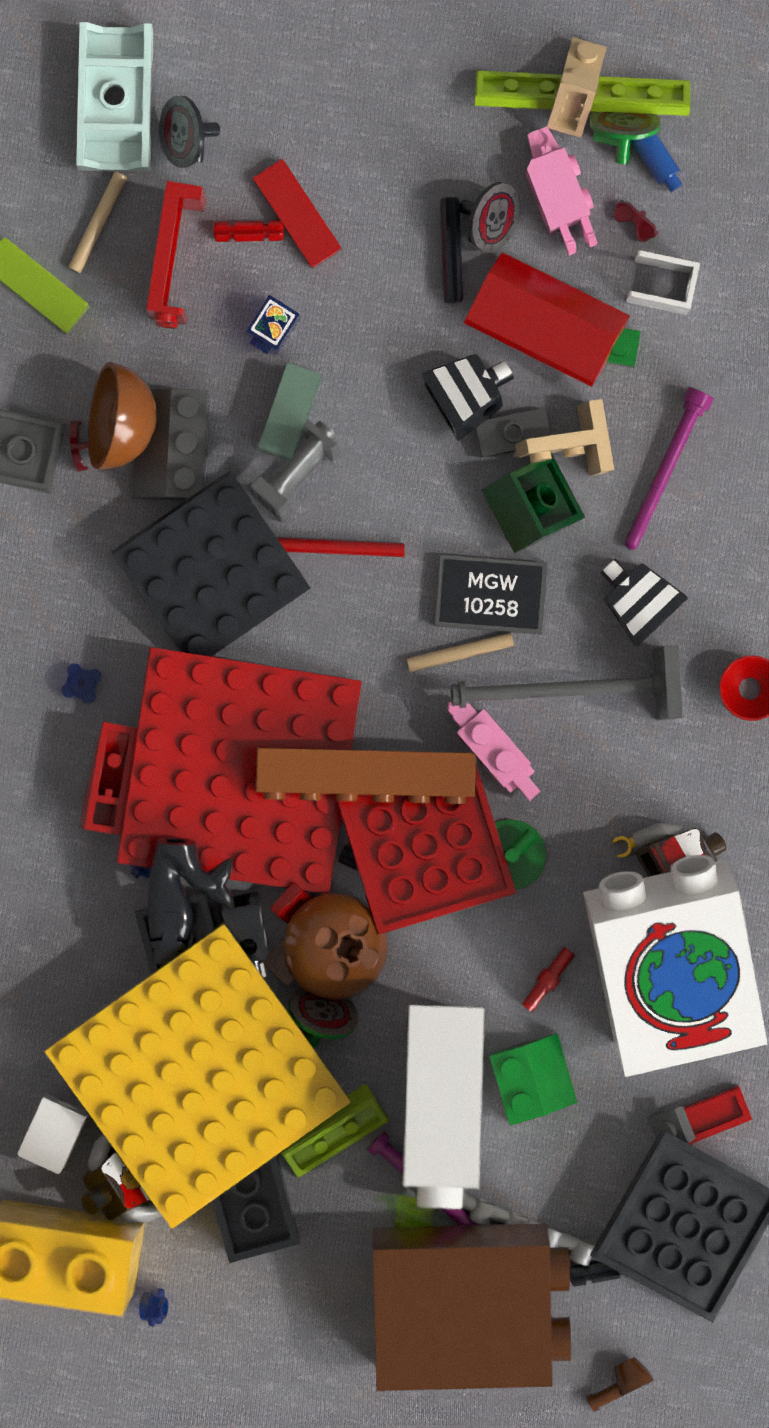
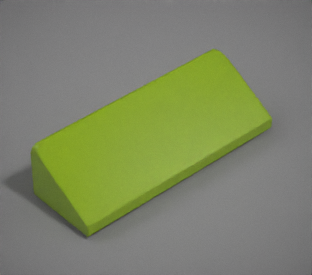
(39, 287)
(337, 1132)

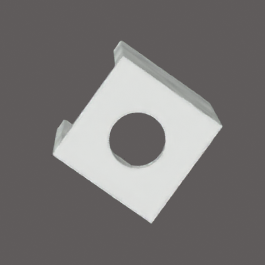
(672, 264)
(53, 1133)

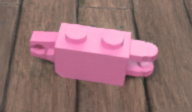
(557, 190)
(494, 749)

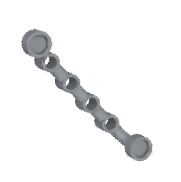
(483, 1211)

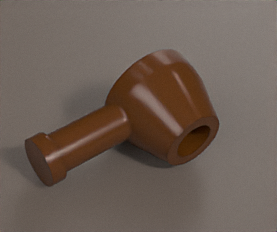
(629, 1377)

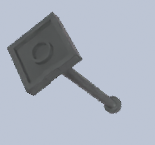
(663, 684)

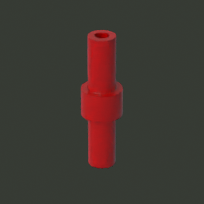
(548, 979)

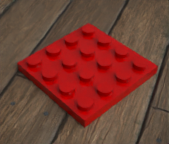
(425, 856)

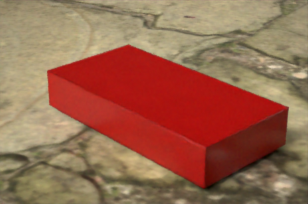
(717, 1113)

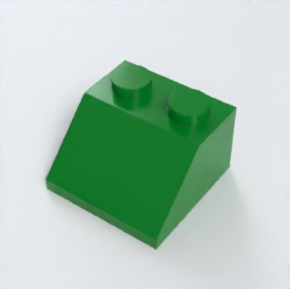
(533, 1079)

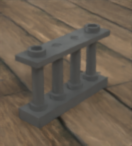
(276, 491)

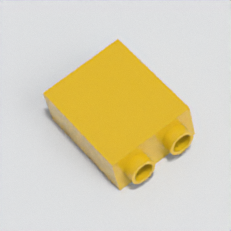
(68, 1257)

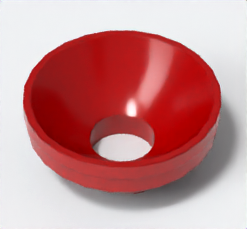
(738, 670)

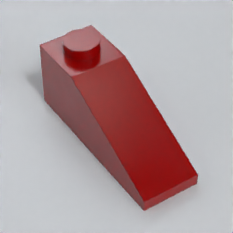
(108, 779)

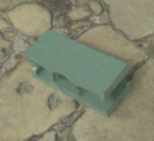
(289, 412)

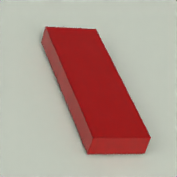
(297, 213)

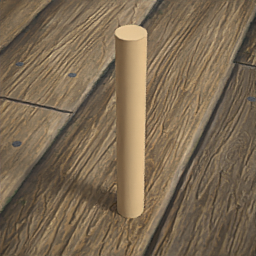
(97, 222)
(460, 652)

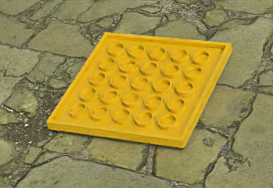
(197, 1075)

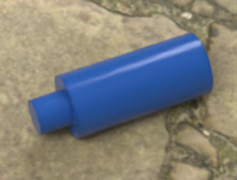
(658, 161)

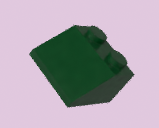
(532, 503)

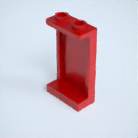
(176, 198)

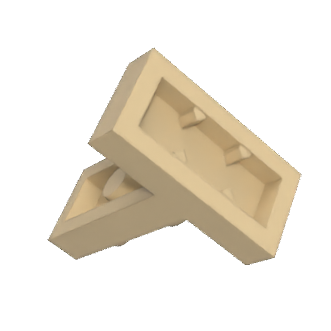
(577, 87)
(591, 441)

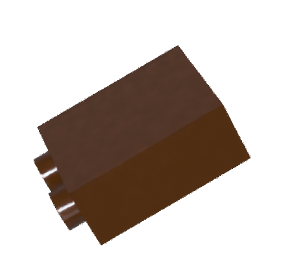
(468, 1307)

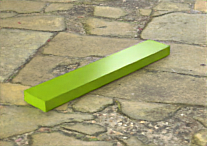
(612, 93)

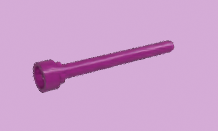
(695, 404)

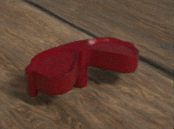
(644, 227)
(76, 446)

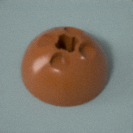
(119, 417)
(318, 951)

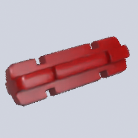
(248, 231)

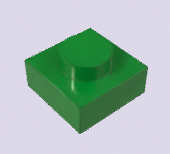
(625, 349)

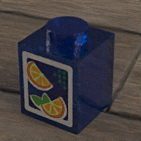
(272, 326)

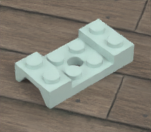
(106, 133)

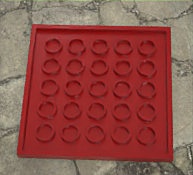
(199, 766)

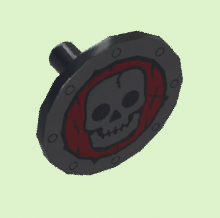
(184, 132)
(492, 216)

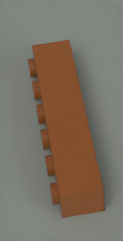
(365, 772)

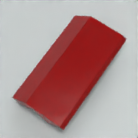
(546, 319)

